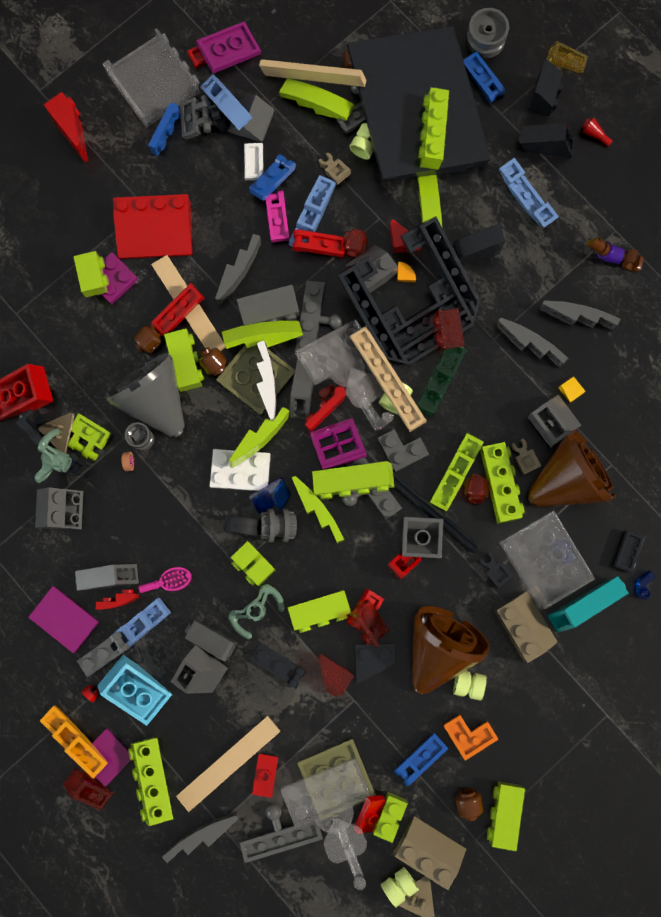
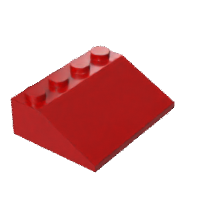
(153, 226)

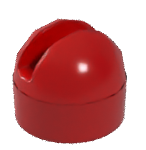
(88, 693)

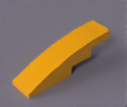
(74, 741)

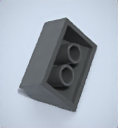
(269, 306)

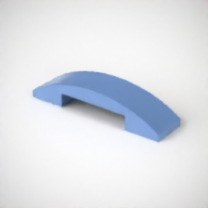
(526, 195)

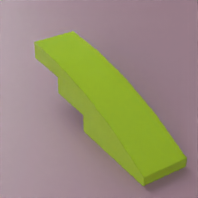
(320, 100)
(429, 198)
(269, 332)
(255, 441)
(456, 472)
(313, 504)

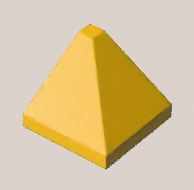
(571, 389)

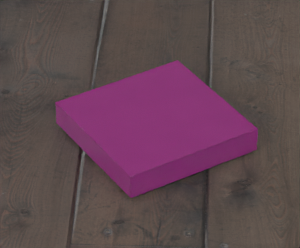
(114, 753)

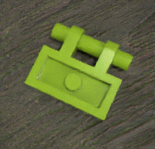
(90, 432)

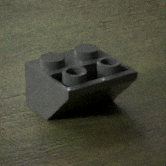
(554, 420)
(59, 508)
(198, 672)

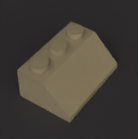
(525, 627)
(430, 852)

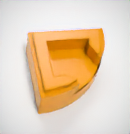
(405, 273)

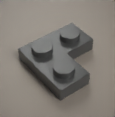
(400, 455)

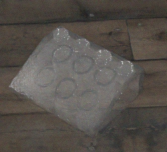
(547, 560)

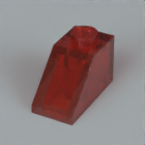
(334, 676)
(86, 789)

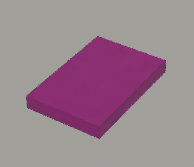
(228, 47)
(63, 619)

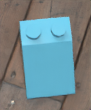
(133, 690)

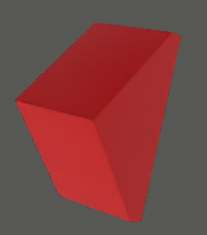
(396, 231)
(403, 564)

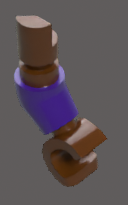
(614, 254)

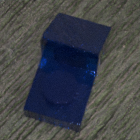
(271, 495)

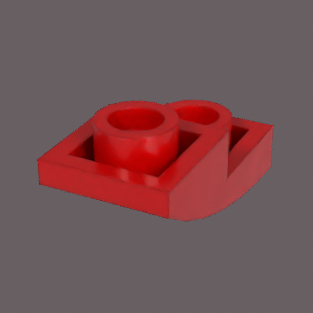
(121, 599)

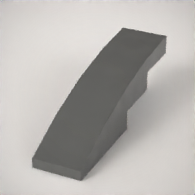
(234, 274)
(573, 312)
(525, 338)
(208, 833)

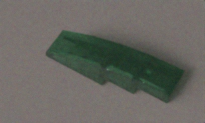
(440, 380)

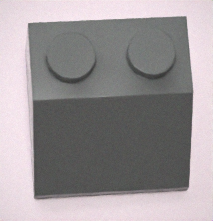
(384, 264)

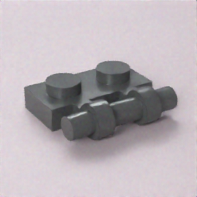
(190, 117)

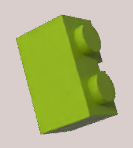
(90, 274)
(253, 564)
(388, 820)

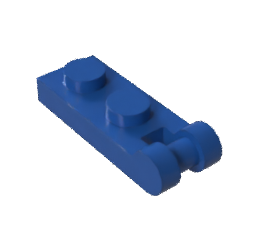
(483, 77)
(164, 129)
(272, 177)
(421, 759)

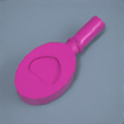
(171, 580)

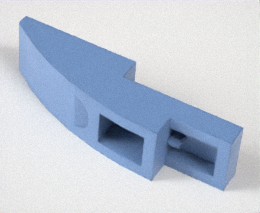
(226, 102)

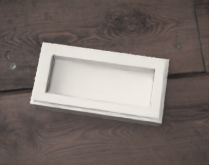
(253, 161)

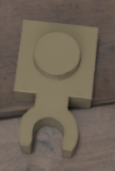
(335, 170)
(526, 460)

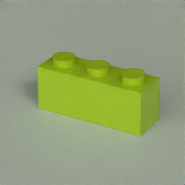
(185, 359)
(319, 611)
(506, 815)

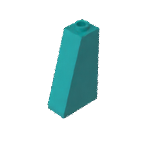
(588, 604)

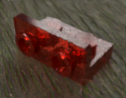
(449, 329)
(369, 623)

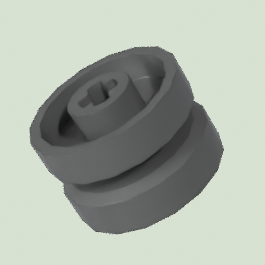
(487, 32)

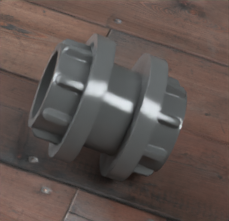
(277, 525)

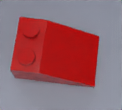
(66, 118)
(24, 390)

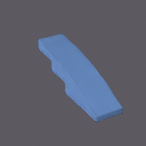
(314, 206)
(143, 622)

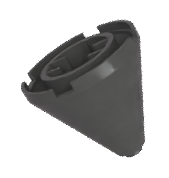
(151, 396)

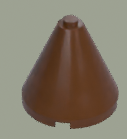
(572, 476)
(443, 648)

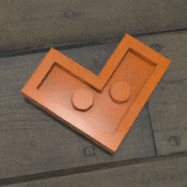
(469, 741)

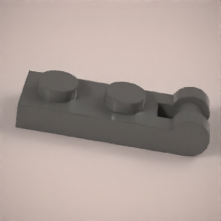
(102, 654)

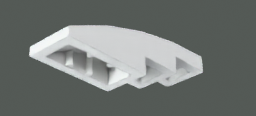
(267, 387)

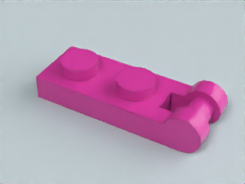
(277, 217)

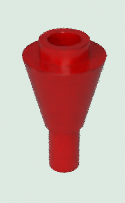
(593, 129)

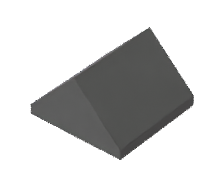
(259, 124)
(422, 537)

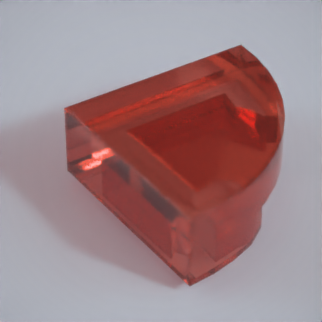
(325, 393)

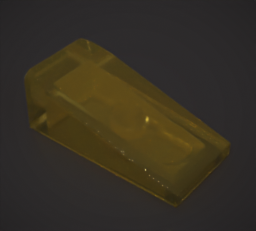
(567, 57)

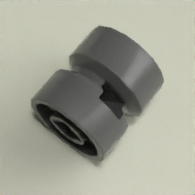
(139, 436)

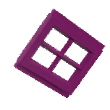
(342, 458)

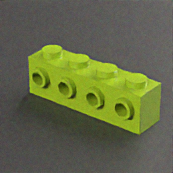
(434, 128)
(353, 479)
(501, 482)
(151, 781)

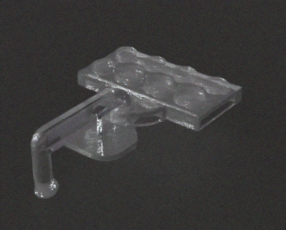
(333, 358)
(330, 797)

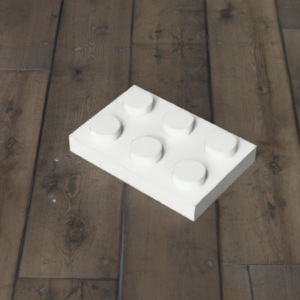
(249, 475)

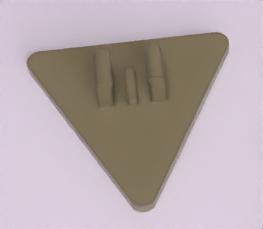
(64, 424)
(420, 902)

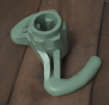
(51, 458)
(255, 610)

